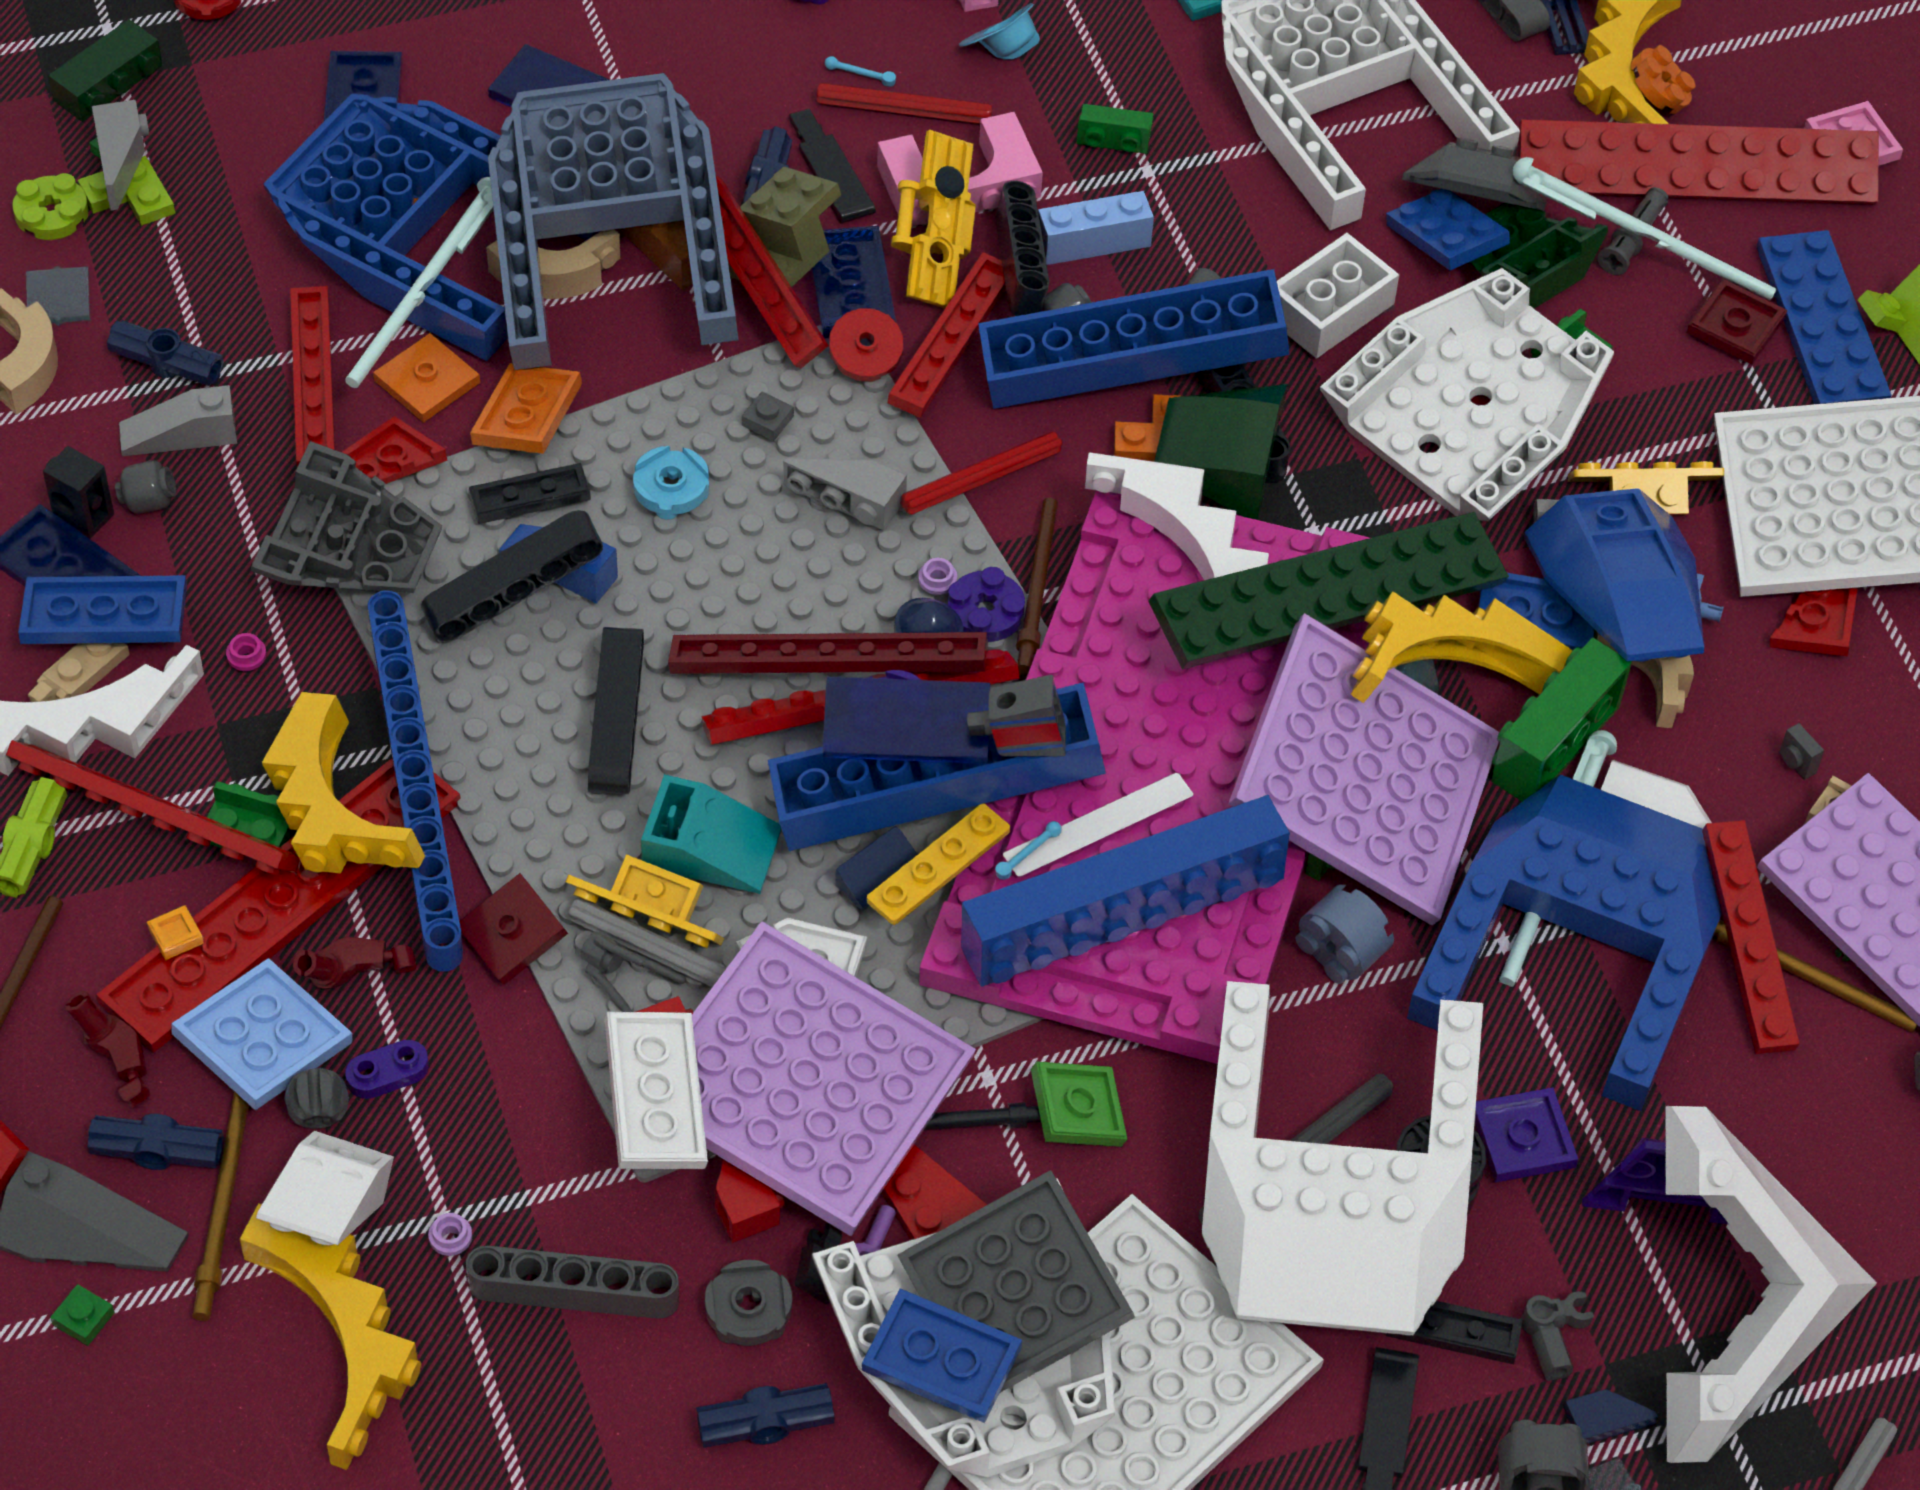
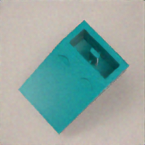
(708, 836)

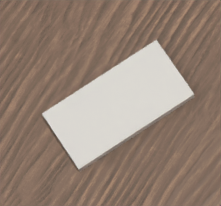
(655, 1090)

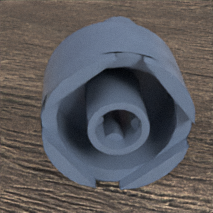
(1344, 933)

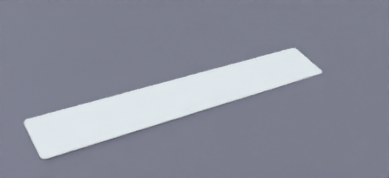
(1104, 822)

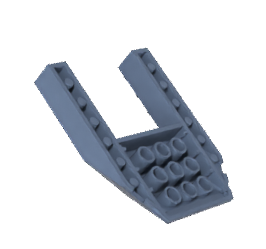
(602, 163)

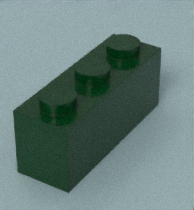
(105, 69)

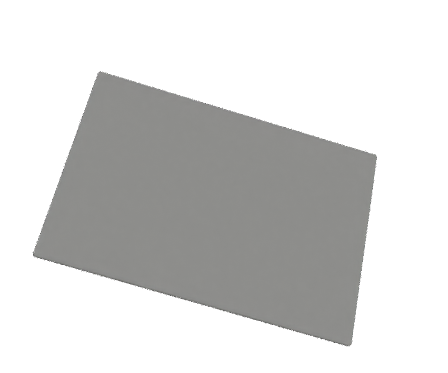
(518, 694)

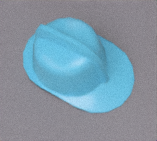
(1010, 37)

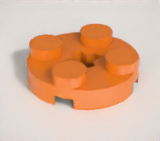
(1662, 79)

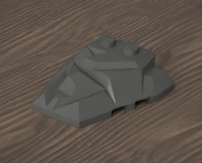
(346, 530)

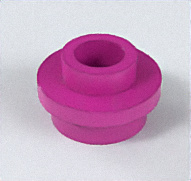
(244, 644)

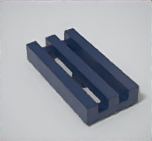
(1577, 22)

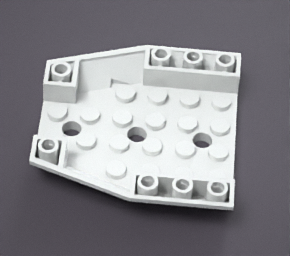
(1429, 364)
(1056, 1403)

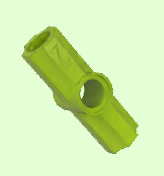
(30, 835)

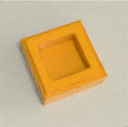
(175, 932)

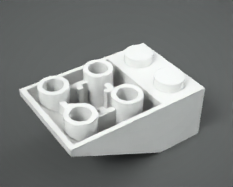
(327, 1189)

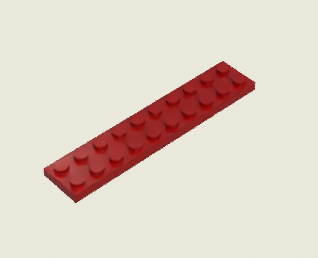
(1707, 160)
(250, 923)

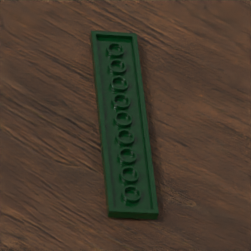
(1330, 585)

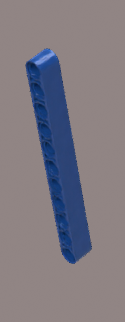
(404, 726)

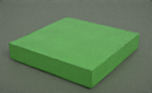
(1078, 1104)

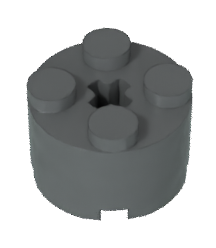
(1543, 1457)

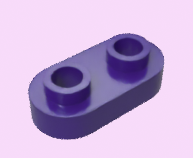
(388, 1069)

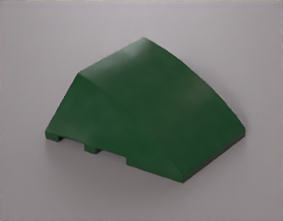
(1542, 250)
(1228, 438)

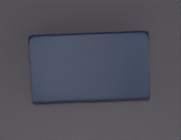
(873, 866)

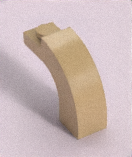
(570, 270)
(34, 362)
(1671, 683)

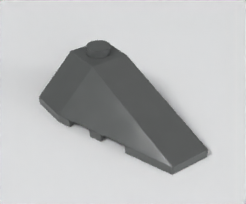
(69, 1217)

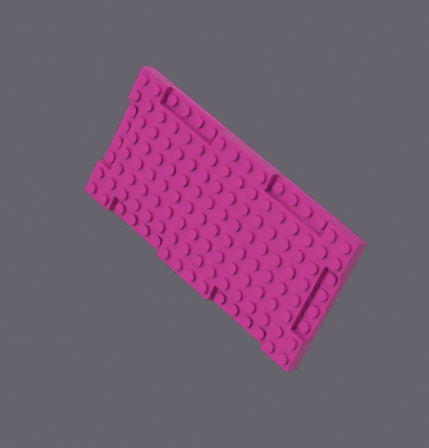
(1150, 722)

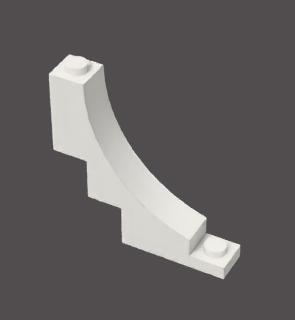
(1170, 501)
(117, 714)

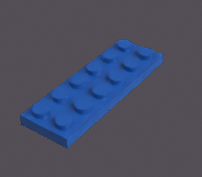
(1822, 318)

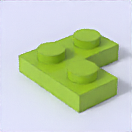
(144, 194)

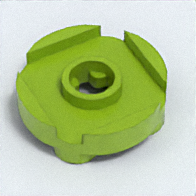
(57, 190)

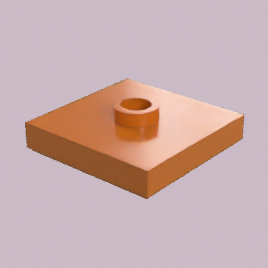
(426, 377)

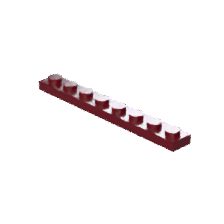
(828, 653)

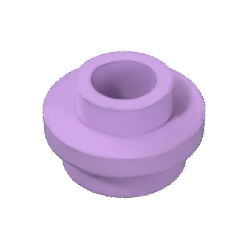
(940, 569)
(448, 1224)

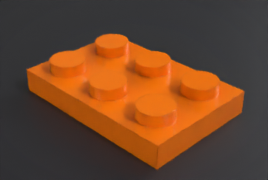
(526, 409)

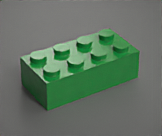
(1560, 719)

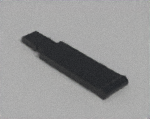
(829, 162)
(1387, 1417)

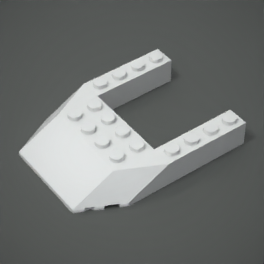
(1322, 53)
(1335, 1227)

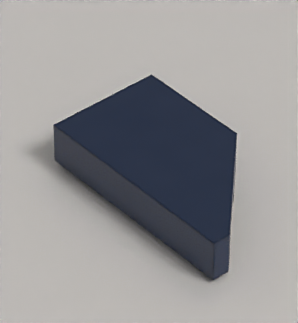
(1607, 1415)

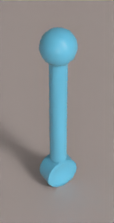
(888, 78)
(1004, 869)

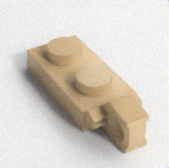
(78, 670)

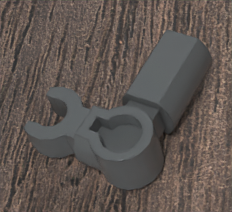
(1543, 1321)

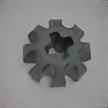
(316, 1098)

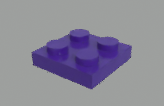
(1524, 1135)

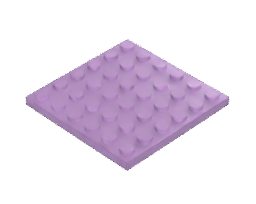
(1370, 783)
(816, 1076)

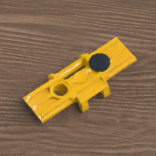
(950, 220)

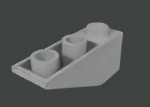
(848, 485)

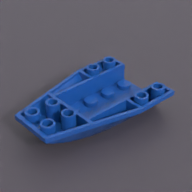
(1622, 571)

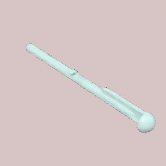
(1590, 206)
(456, 241)
(1598, 746)

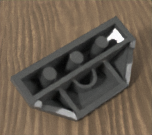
(1475, 172)

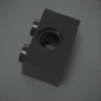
(78, 491)

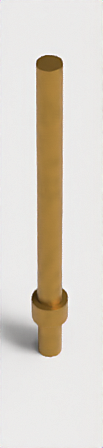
(1835, 986)
(209, 1275)

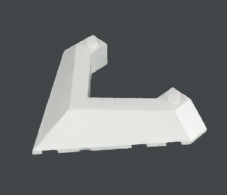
(1807, 1295)

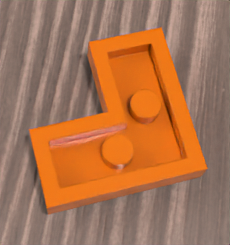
(1141, 439)

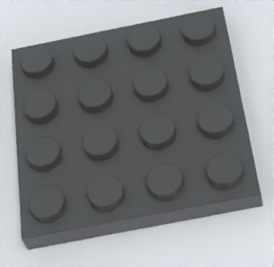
(1025, 1272)

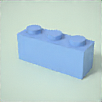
(1096, 227)

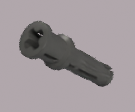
(1626, 243)

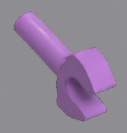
(878, 1231)

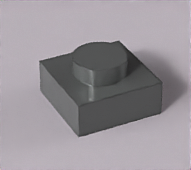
(767, 416)
(1801, 751)

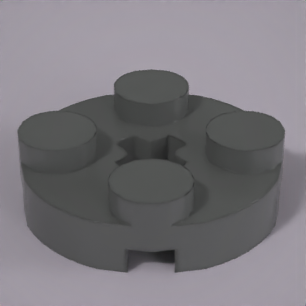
(752, 1326)

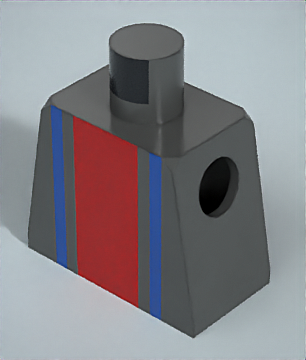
(1023, 719)

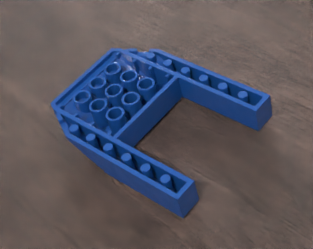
(355, 207)
(1601, 873)

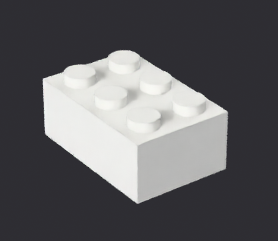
(1335, 294)

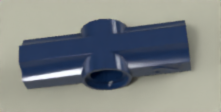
(770, 157)
(165, 352)
(155, 1141)
(765, 1415)

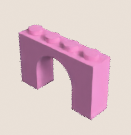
(1003, 147)

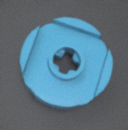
(671, 499)

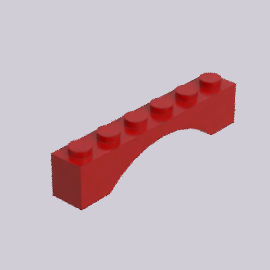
(740, 1200)

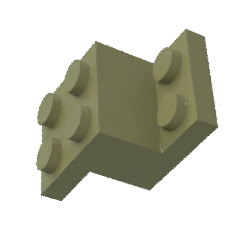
(788, 220)

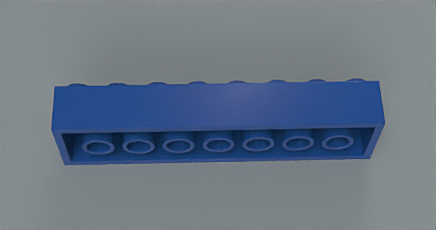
(1134, 338)
(846, 797)
(1124, 891)

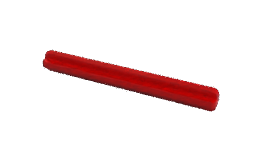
(902, 103)
(980, 473)

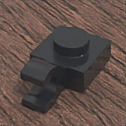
(807, 1274)

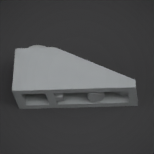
(120, 145)
(184, 422)

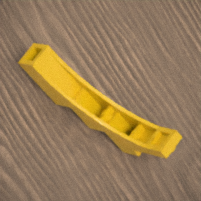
(1609, 49)
(1488, 638)
(302, 768)
(358, 1312)

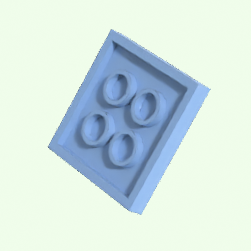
(261, 1033)

